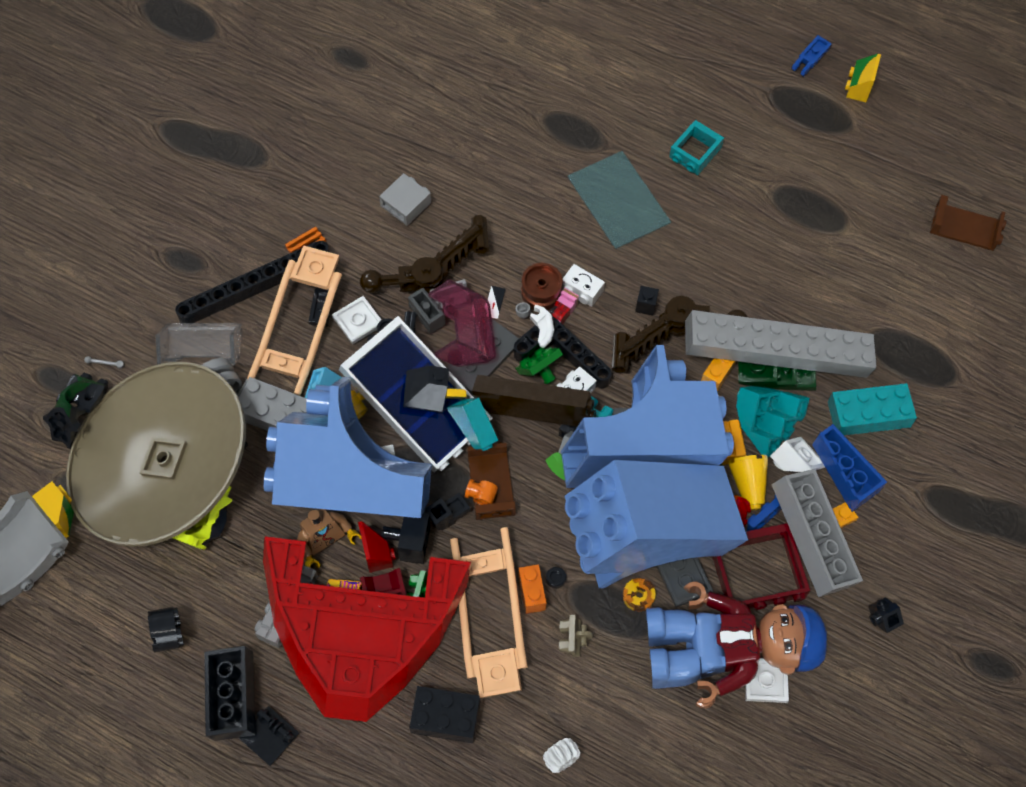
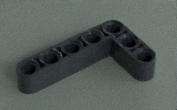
(571, 344)

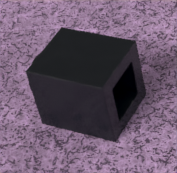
(646, 300)

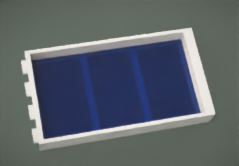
(380, 376)

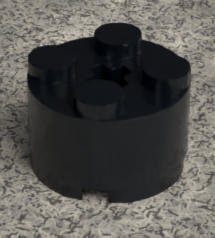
(165, 629)

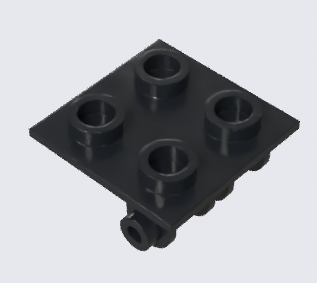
(271, 736)

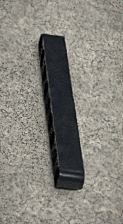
(242, 282)

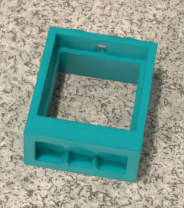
(705, 136)

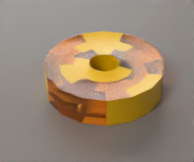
(634, 602)

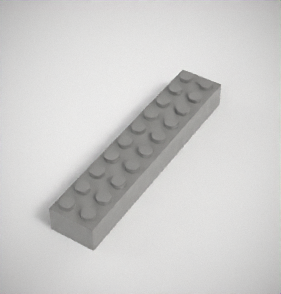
(779, 344)

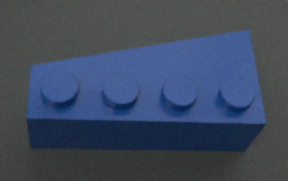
(848, 468)

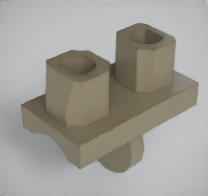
(577, 636)

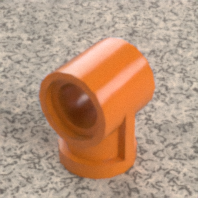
(481, 492)

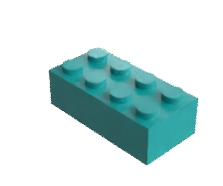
(872, 409)

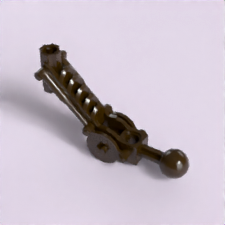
(429, 271)
(669, 322)

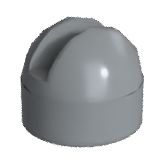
(523, 310)

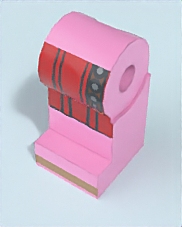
(564, 305)

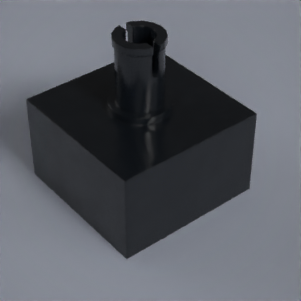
(412, 538)

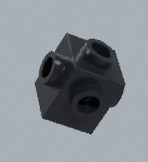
(886, 615)

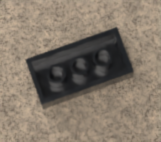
(229, 693)

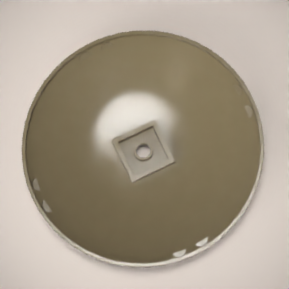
(116, 457)

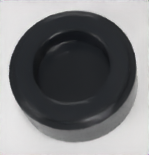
(555, 577)

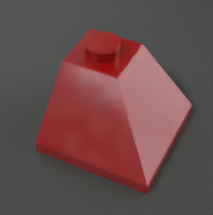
(376, 549)

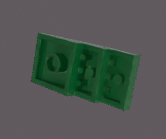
(776, 377)

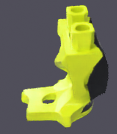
(209, 526)

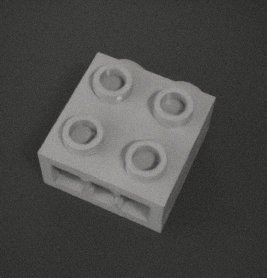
(405, 199)

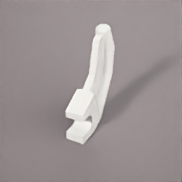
(545, 324)

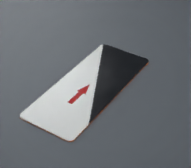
(495, 300)

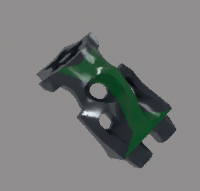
(65, 415)

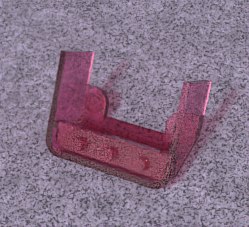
(472, 325)

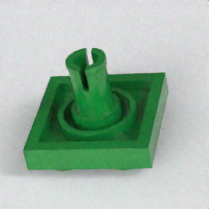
(540, 363)

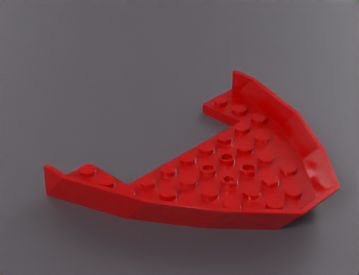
(352, 643)

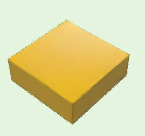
(455, 394)

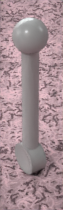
(119, 364)

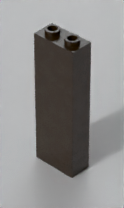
(533, 400)

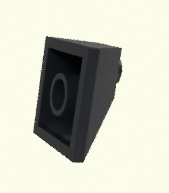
(426, 388)

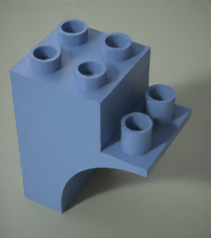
(666, 424)
(334, 464)
(650, 516)

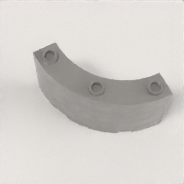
(27, 545)

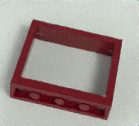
(763, 535)

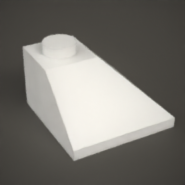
(796, 456)

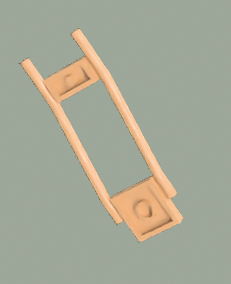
(314, 269)
(498, 670)

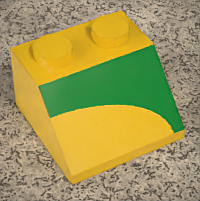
(862, 78)
(57, 506)

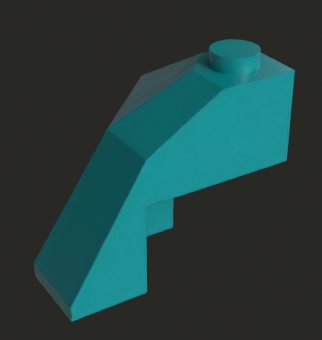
(769, 415)

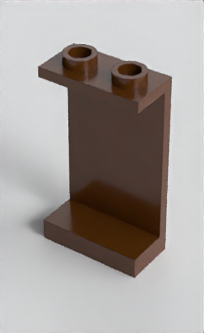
(967, 226)
(492, 467)

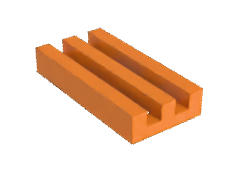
(304, 240)

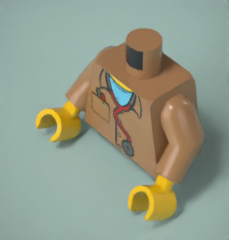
(321, 531)

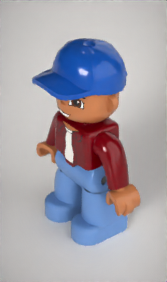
(730, 642)

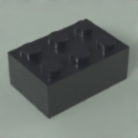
(444, 714)

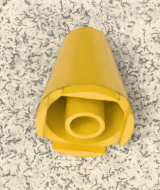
(751, 478)

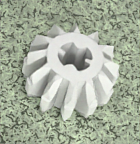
(561, 755)

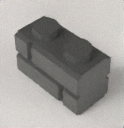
(426, 310)

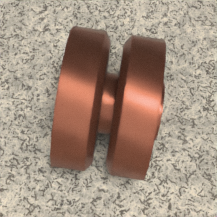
(541, 285)

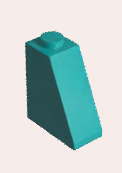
(474, 423)

